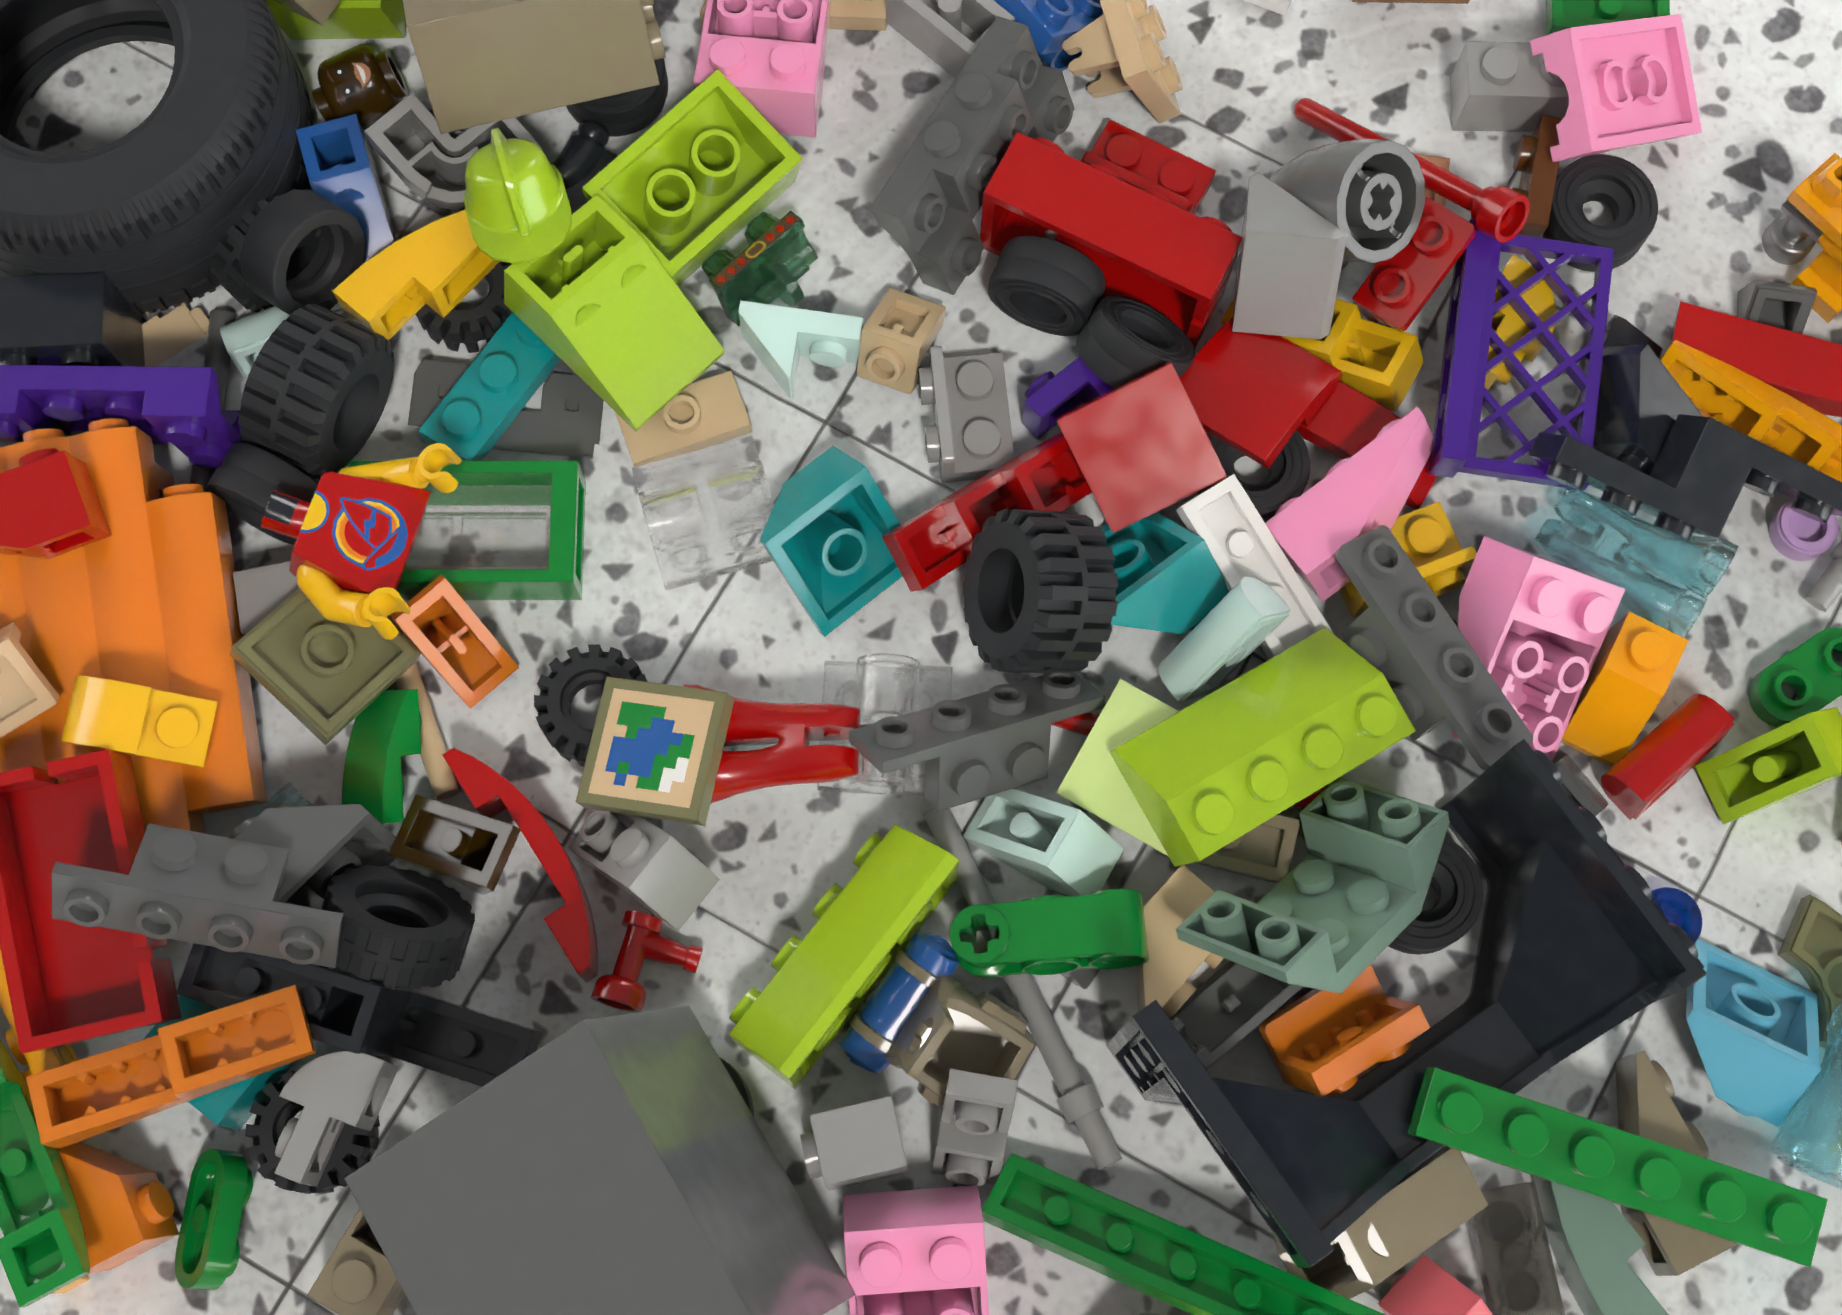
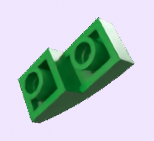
(374, 753)

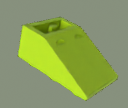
(613, 314)

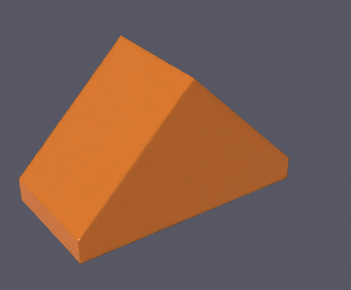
(455, 641)

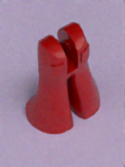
(791, 758)

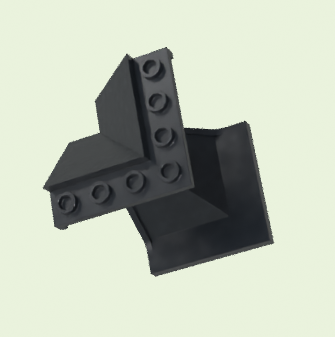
(1558, 962)

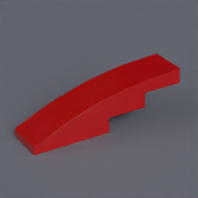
(944, 533)

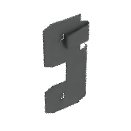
(550, 431)

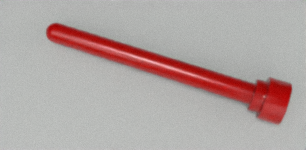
(1497, 210)

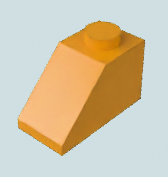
(1623, 688)

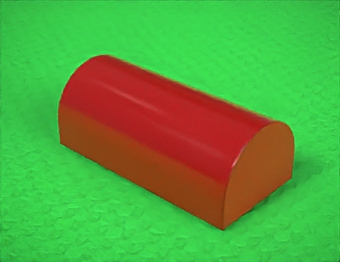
(1666, 754)

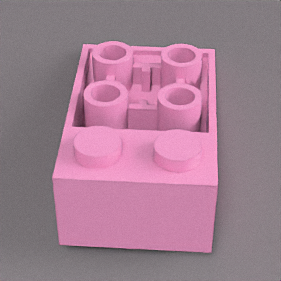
(770, 55)
(1535, 632)
(916, 1252)

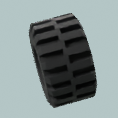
(316, 390)
(1039, 591)

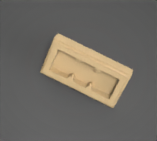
(694, 420)

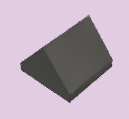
(1776, 304)

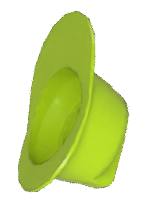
(515, 200)

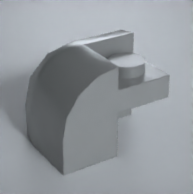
(431, 161)

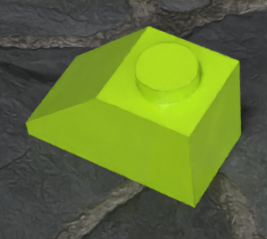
(1775, 765)

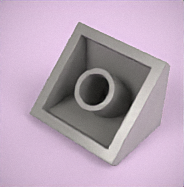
(1285, 265)

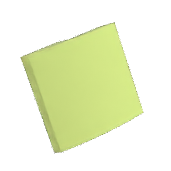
(1094, 777)

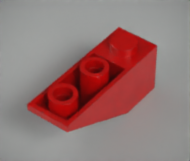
(49, 506)

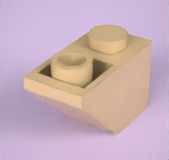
(1171, 959)

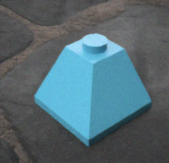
(1753, 1034)

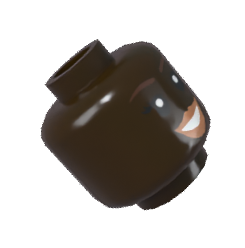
(358, 84)

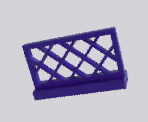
(1467, 349)

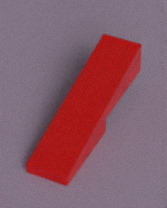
(1781, 358)

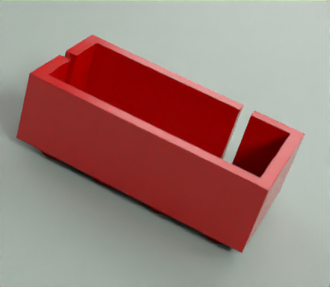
(1133, 235)
(62, 976)

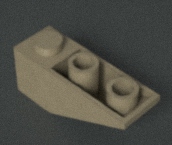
(1649, 1112)
(1398, 1226)

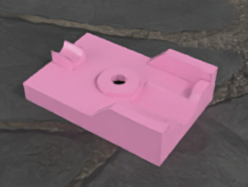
(1623, 84)

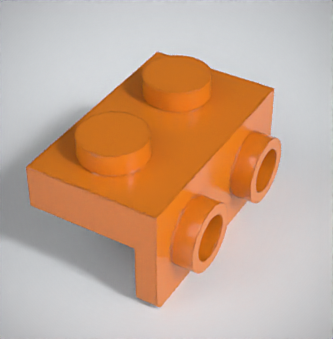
(1335, 1036)

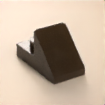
(455, 843)

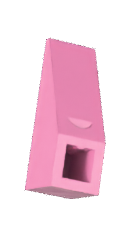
(1352, 501)

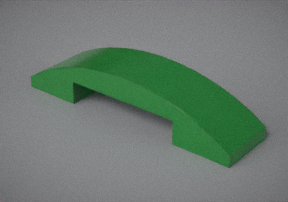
(38, 1209)

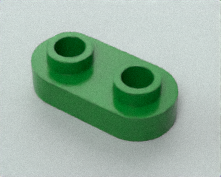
(1809, 671)
(211, 1220)

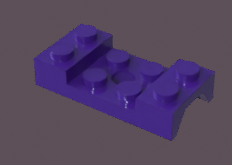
(163, 402)

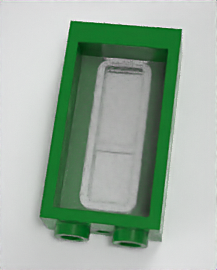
(502, 532)

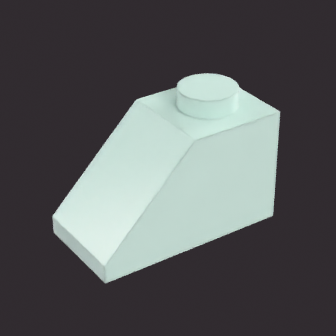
(1045, 841)

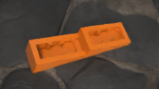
(170, 1067)

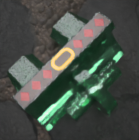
(766, 268)

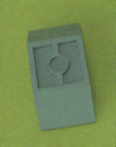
(1339, 904)

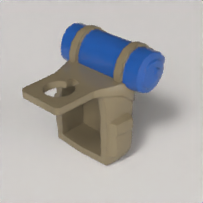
(933, 1024)

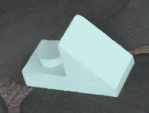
(786, 333)

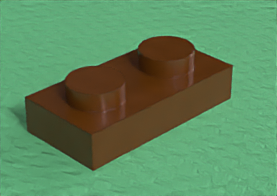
(1538, 173)

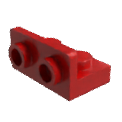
(1151, 166)
(1405, 283)

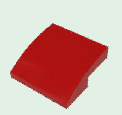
(1256, 390)

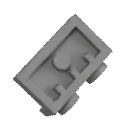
(969, 414)

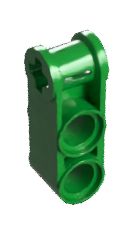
(1053, 934)

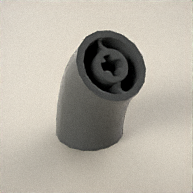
(1362, 188)

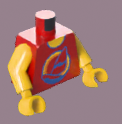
(360, 534)

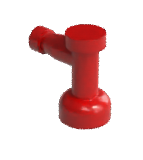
(640, 941)

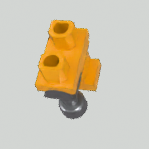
(1810, 217)

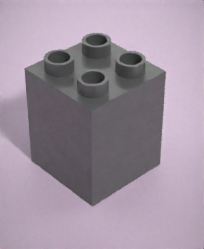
(600, 1185)

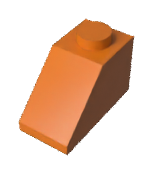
(118, 1204)

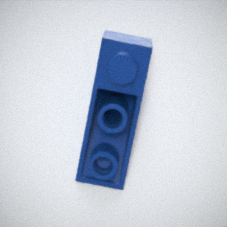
(346, 173)

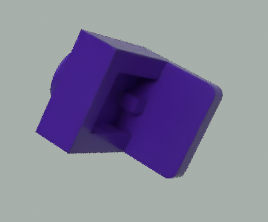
(1059, 394)

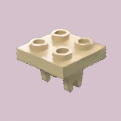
(1127, 56)

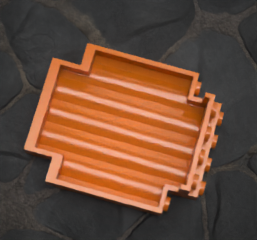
(141, 611)

